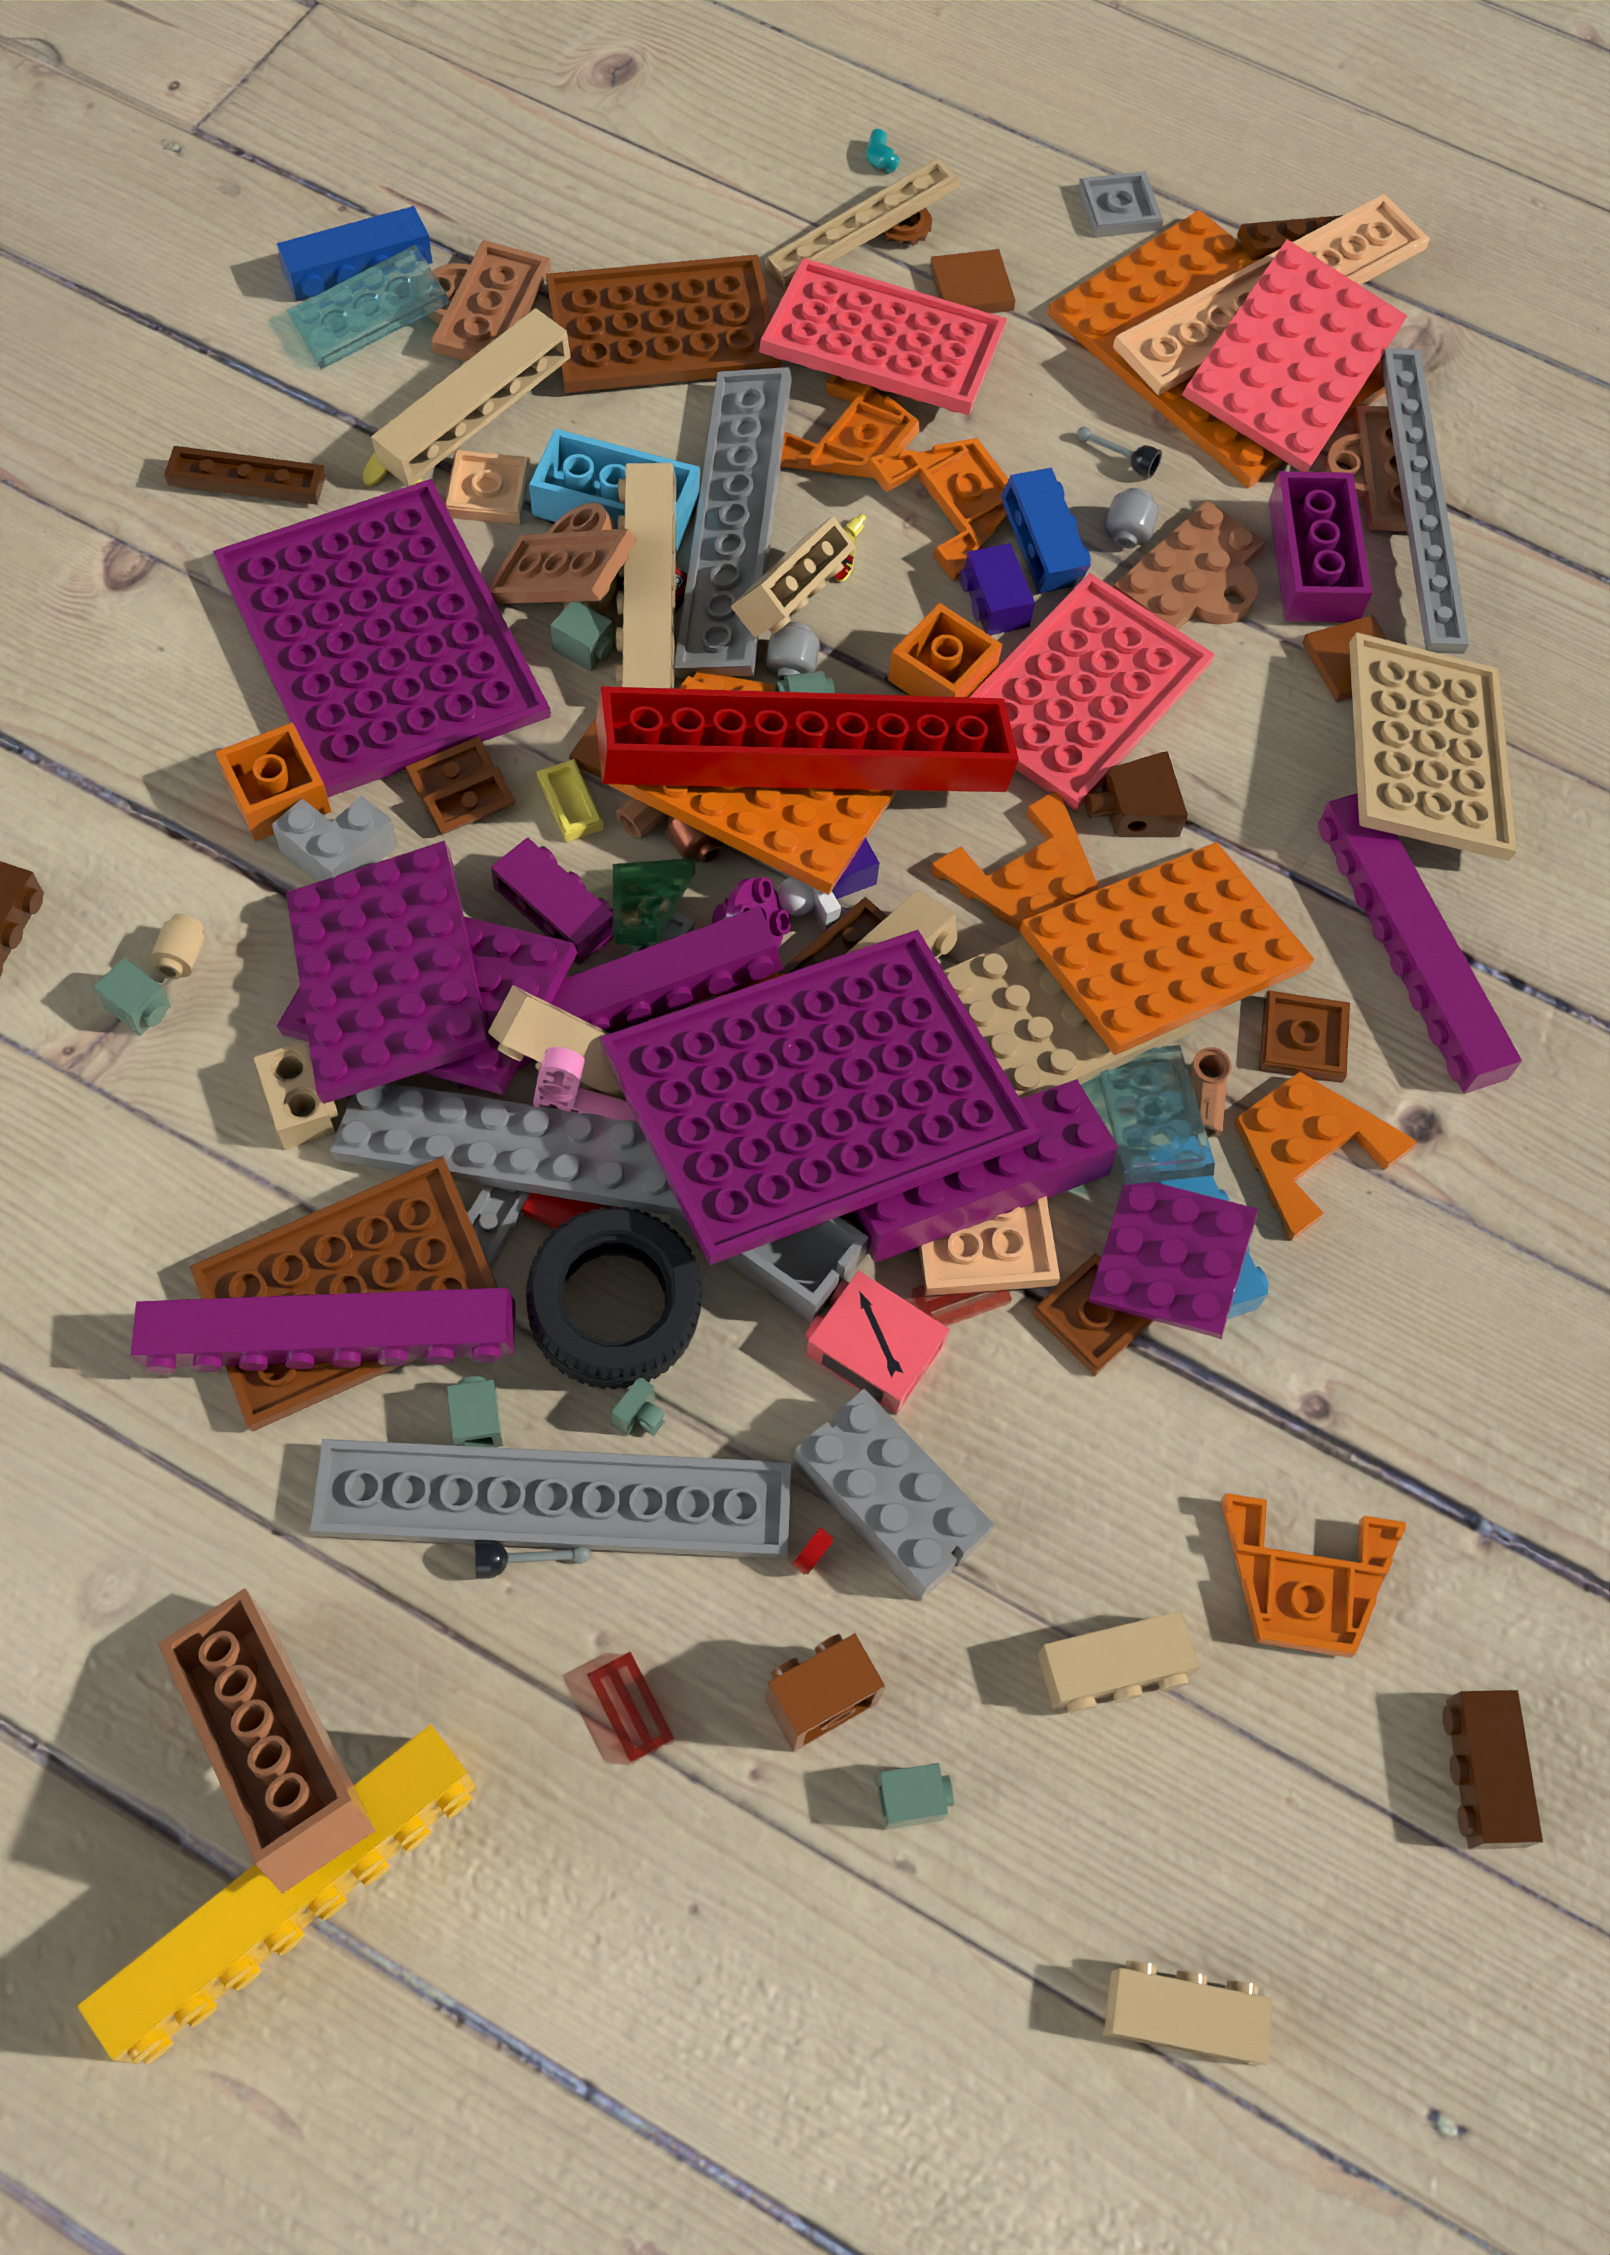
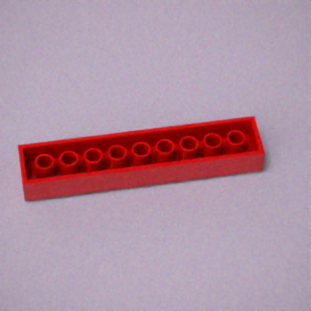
(804, 740)

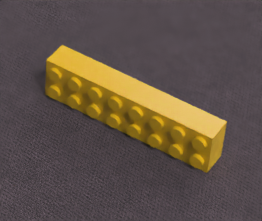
(252, 1919)

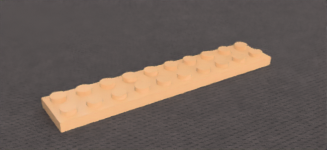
(1177, 340)

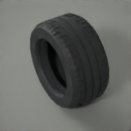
(613, 1234)

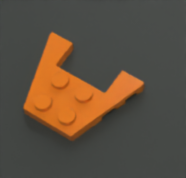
(864, 430)
(963, 484)
(1036, 880)
(1298, 1130)
(1304, 1597)

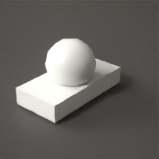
(801, 898)

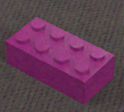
(1319, 547)

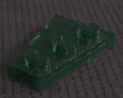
(647, 897)

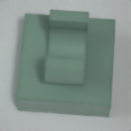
(638, 1408)

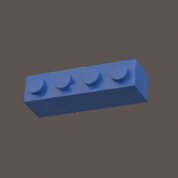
(337, 254)

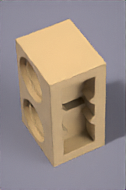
(293, 1095)

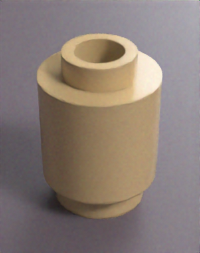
(178, 946)

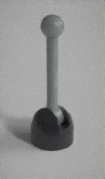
(1143, 460)
(493, 1558)

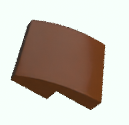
(459, 785)

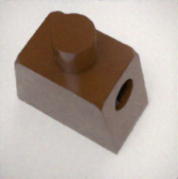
(1141, 799)

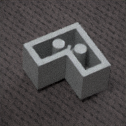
(329, 848)

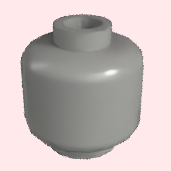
(1132, 517)
(792, 650)

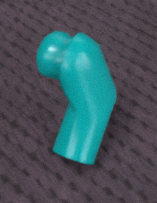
(879, 154)

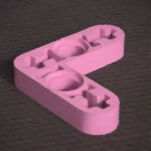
(559, 1088)

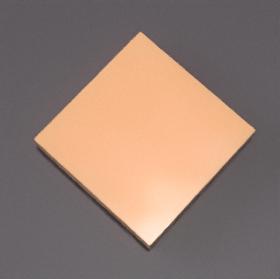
(487, 487)

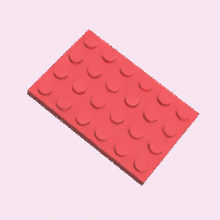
(884, 336)
(1295, 356)
(1091, 687)

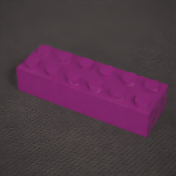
(1069, 1152)

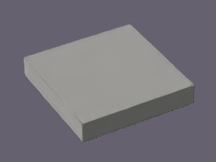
(1120, 204)

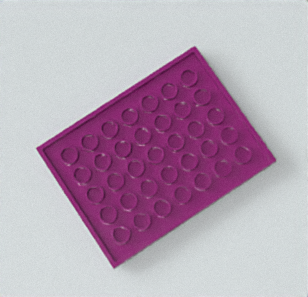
(380, 636)
(816, 1094)

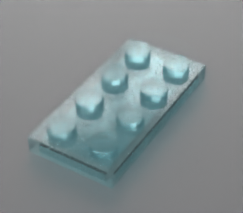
(368, 307)
(1156, 1118)

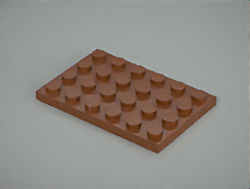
(661, 322)
(384, 1239)

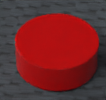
(813, 1551)

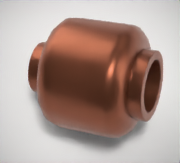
(691, 842)

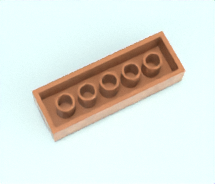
(265, 1741)

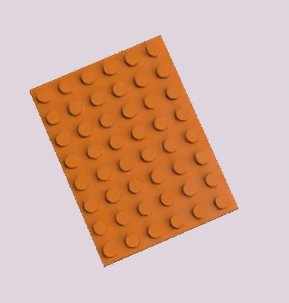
(1150, 281)

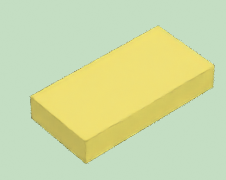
(570, 800)

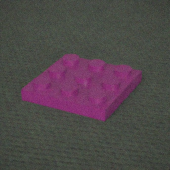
(1174, 1257)

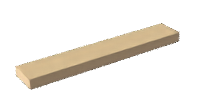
(865, 220)

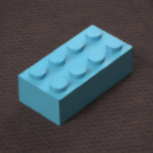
(589, 470)

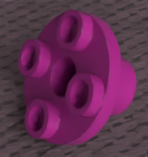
(751, 894)

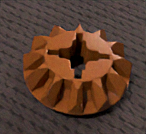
(919, 227)

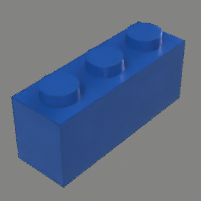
(1045, 530)

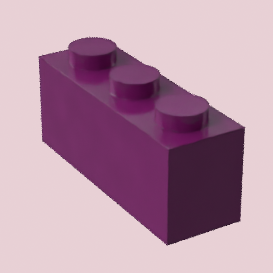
(553, 898)

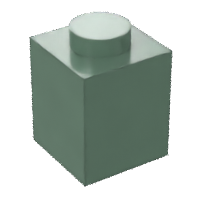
(582, 635)
(132, 996)
(475, 1413)
(914, 1795)

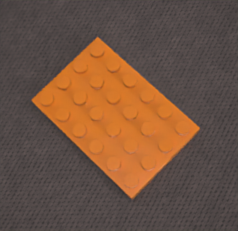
(790, 829)
(1165, 947)

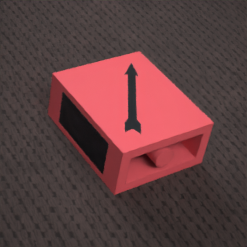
(875, 1341)

